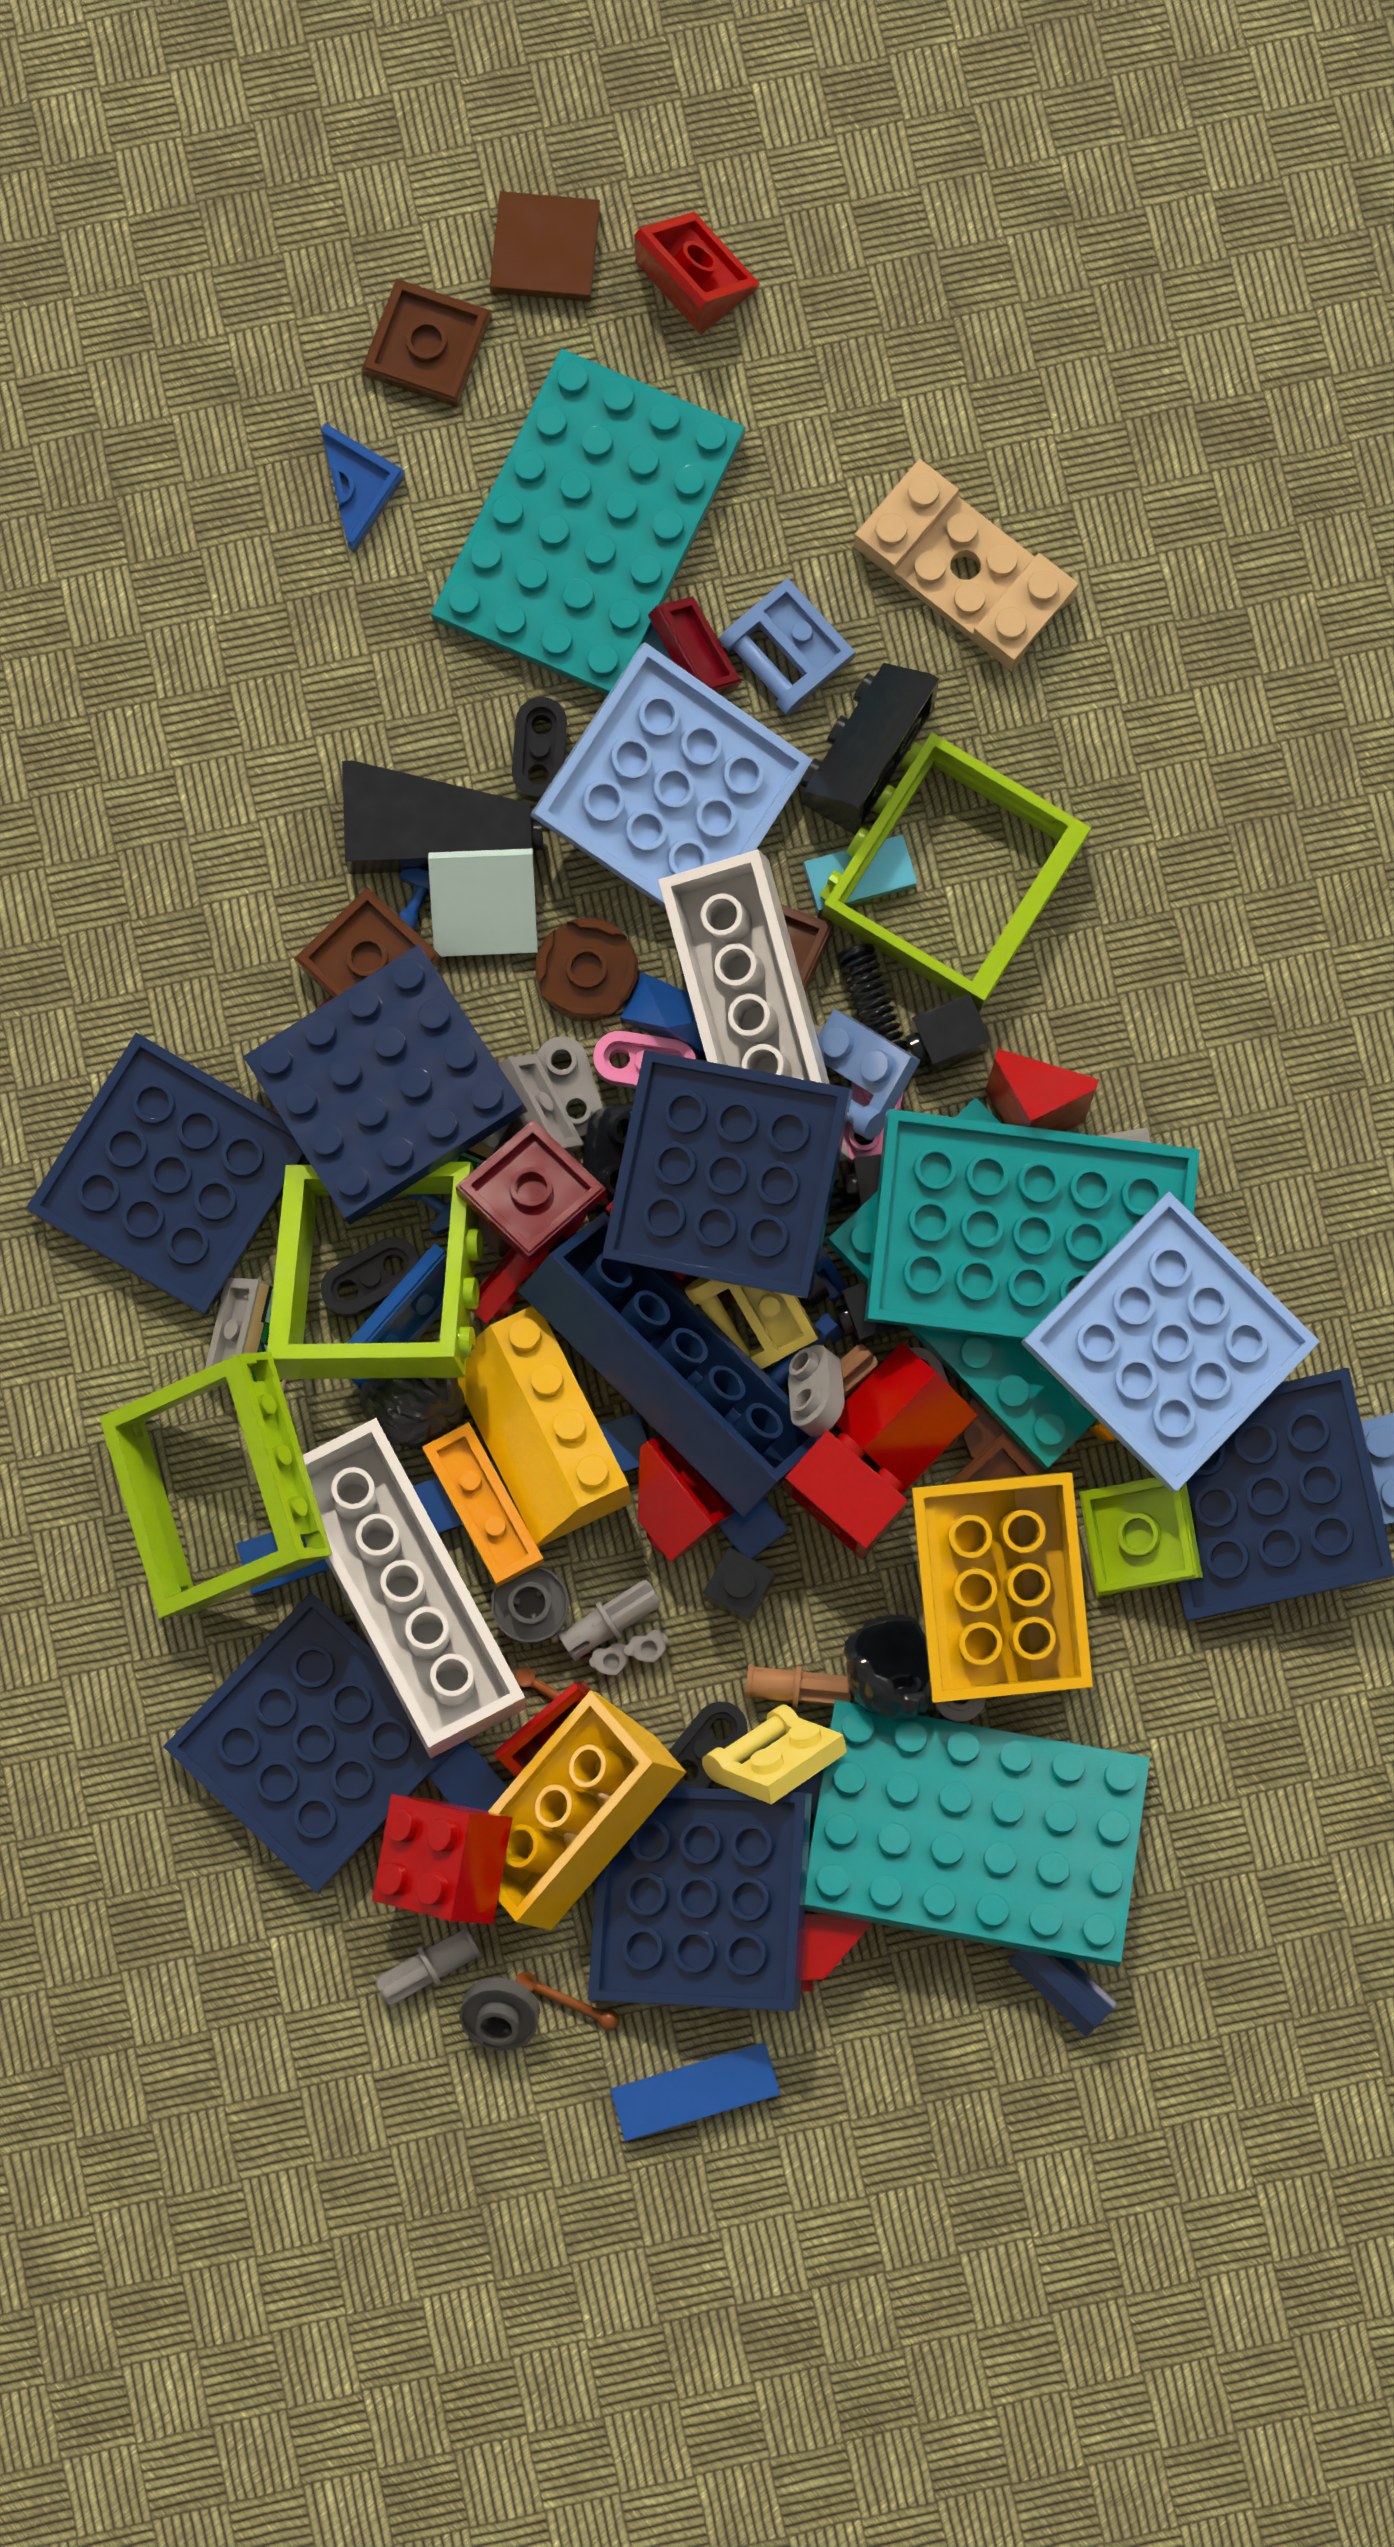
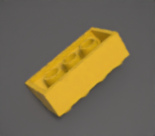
(540, 1428)
(578, 1808)

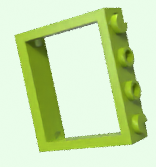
(891, 806)
(371, 1360)
(276, 1464)

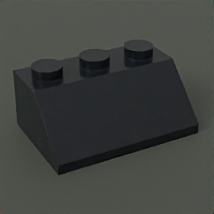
(869, 744)

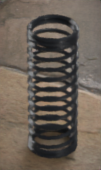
(860, 955)

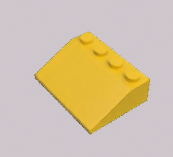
(1002, 1587)

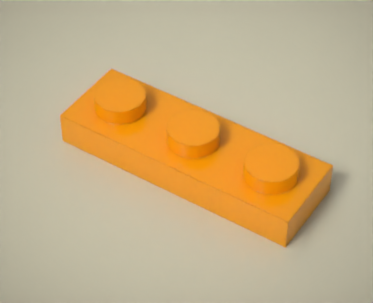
(483, 1505)

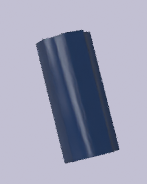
(1066, 1988)

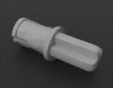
(609, 1619)
(427, 1966)

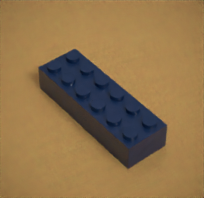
(671, 1366)

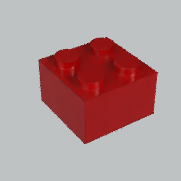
(846, 1492)
(442, 1859)

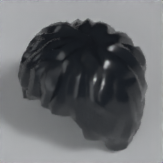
(413, 1408)
(889, 1667)

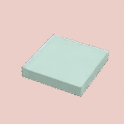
(483, 902)

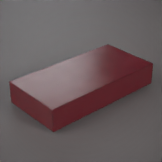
(694, 644)

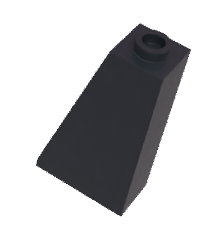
(403, 817)

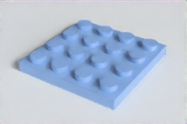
(668, 777)
(1170, 1342)

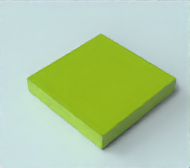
(1139, 1536)

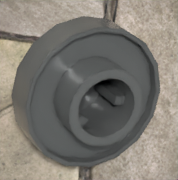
(531, 1606)
(499, 2014)

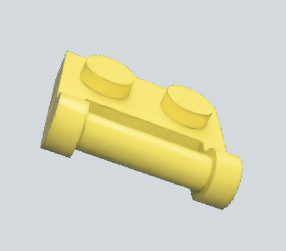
(774, 1317)
(783, 1765)

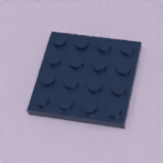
(385, 1084)
(169, 1174)
(727, 1174)
(1288, 1503)
(307, 1744)
(706, 1904)

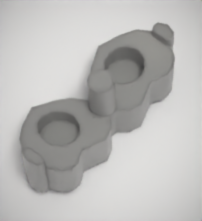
(615, 1657)

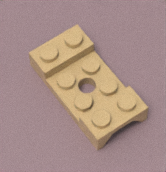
(927, 528)

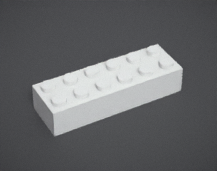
(743, 969)
(408, 1592)

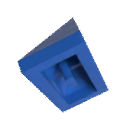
(663, 1012)

